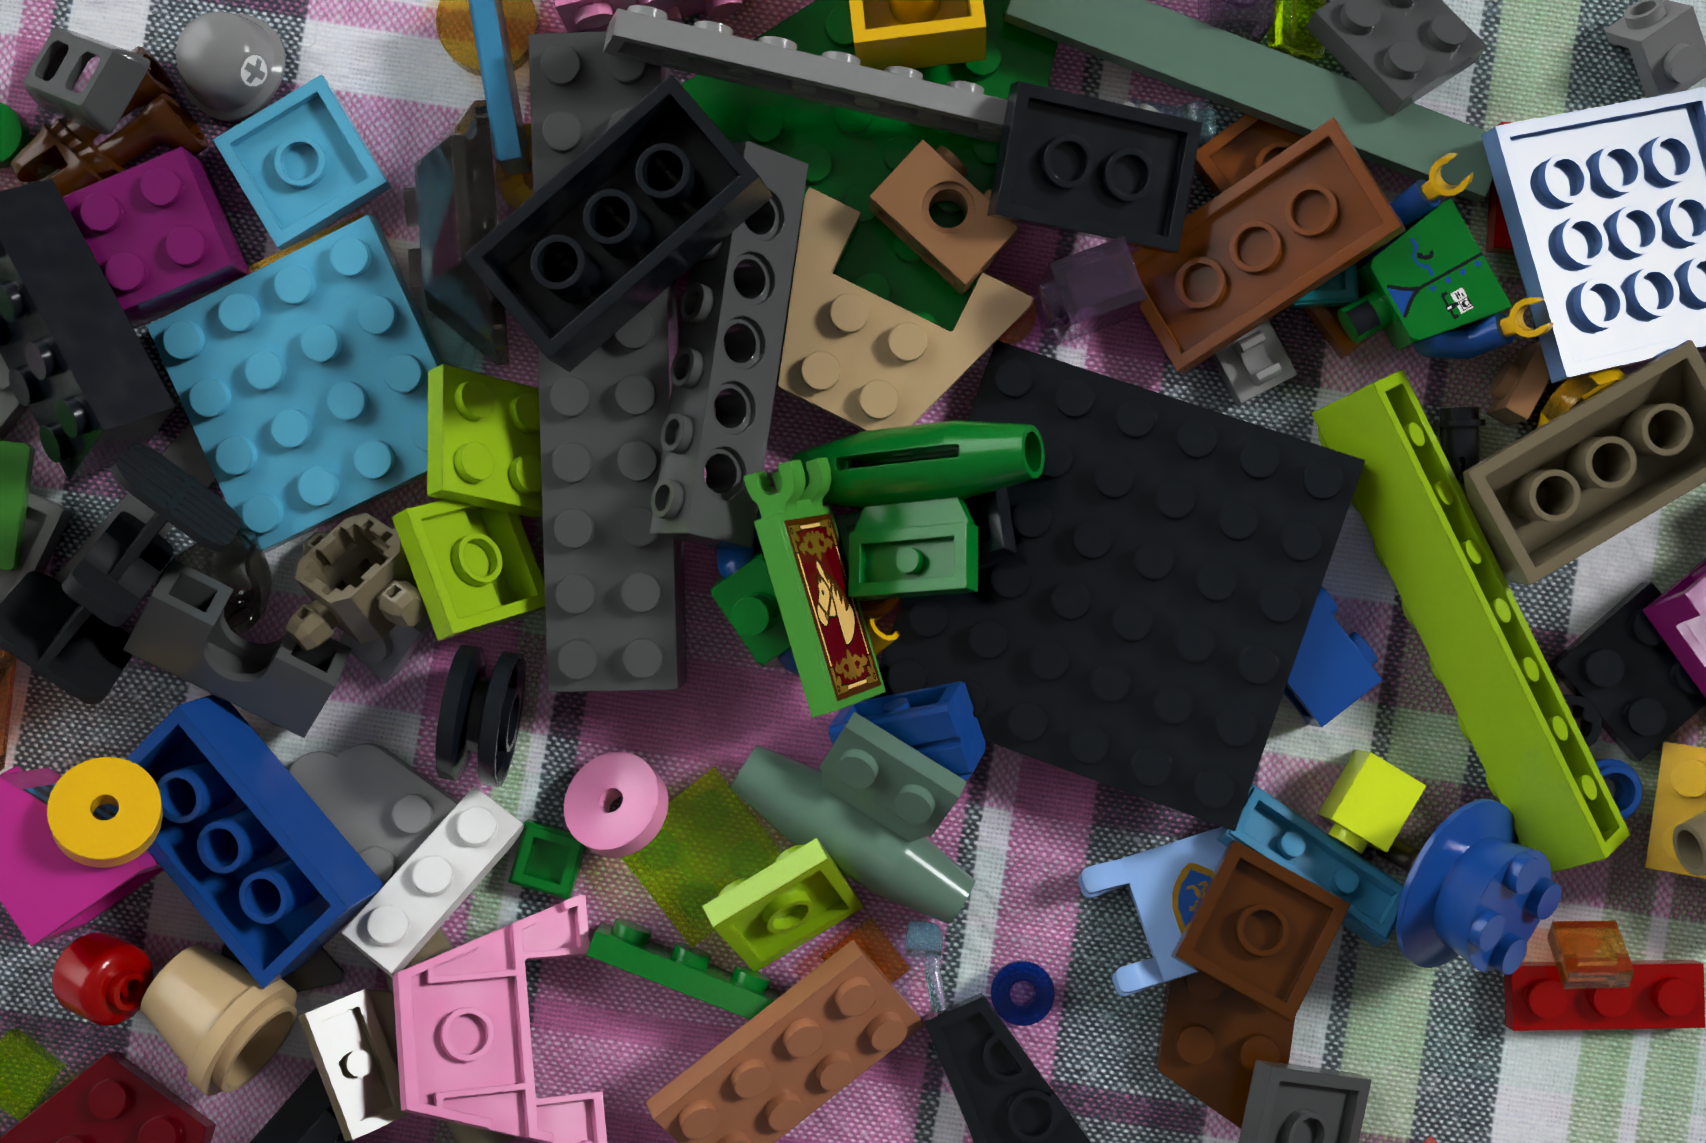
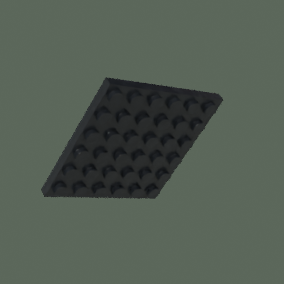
(1146, 590)

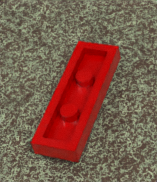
(1657, 998)

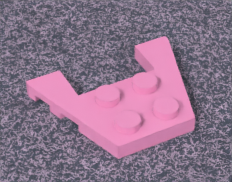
(469, 1033)

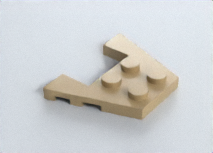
(864, 353)

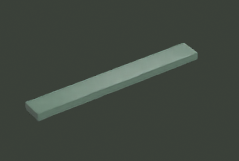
(1260, 83)

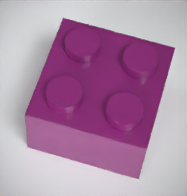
(159, 235)

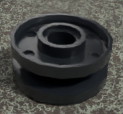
(480, 715)

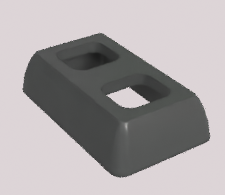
(107, 92)

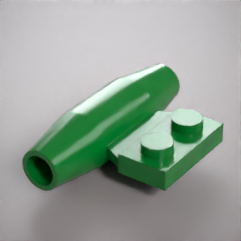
(912, 489)

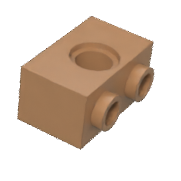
(904, 206)

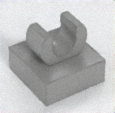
(1254, 363)

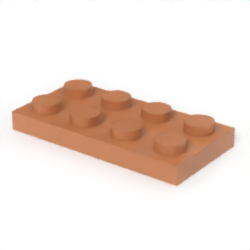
(789, 1056)

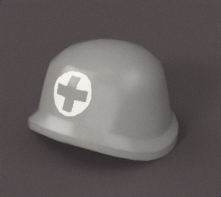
(230, 64)

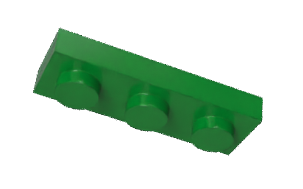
(681, 969)

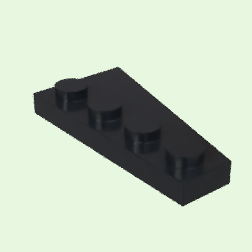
(996, 1080)

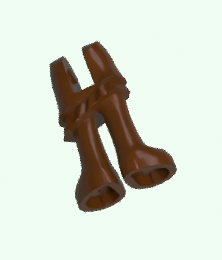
(69, 143)

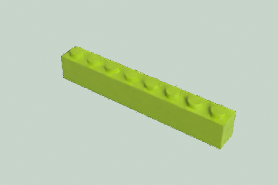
(1472, 626)

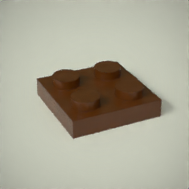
(1261, 930)

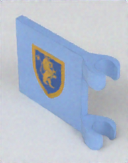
(1165, 893)

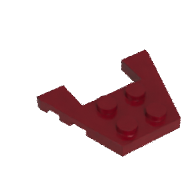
(113, 1105)

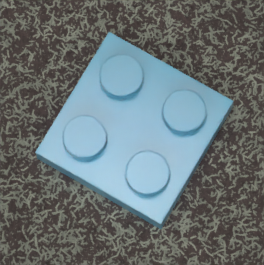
(302, 163)

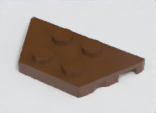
(1213, 1040)

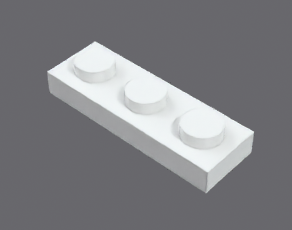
(433, 882)

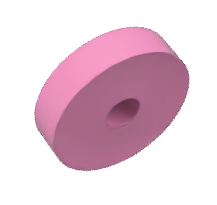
(636, 819)

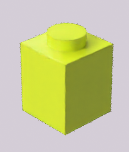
(1370, 802)

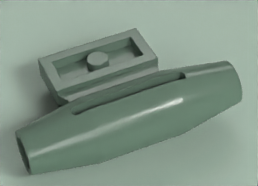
(868, 813)

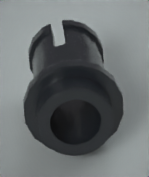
(1460, 436)

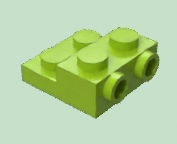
(470, 566)

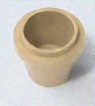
(218, 1018)

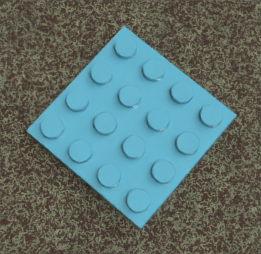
(306, 382)

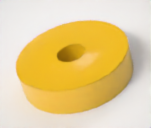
(105, 841)

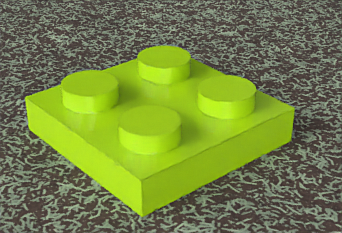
(484, 441)
(783, 905)

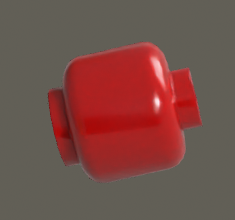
(102, 978)

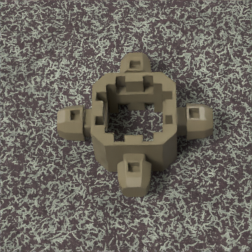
(332, 578)

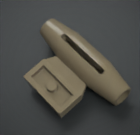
(359, 1059)

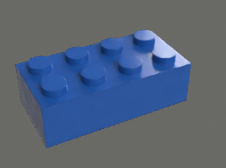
(249, 841)

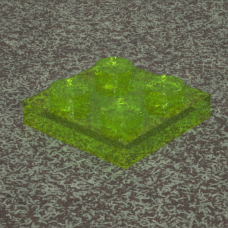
(699, 851)

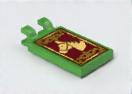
(812, 586)

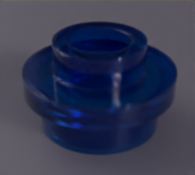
(1030, 1011)

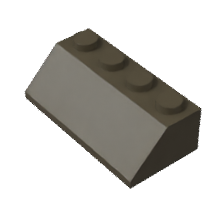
(1594, 468)

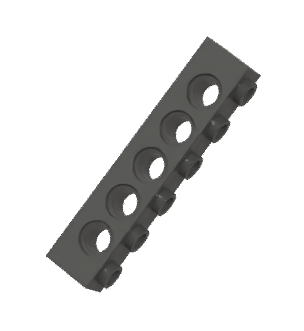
(737, 379)

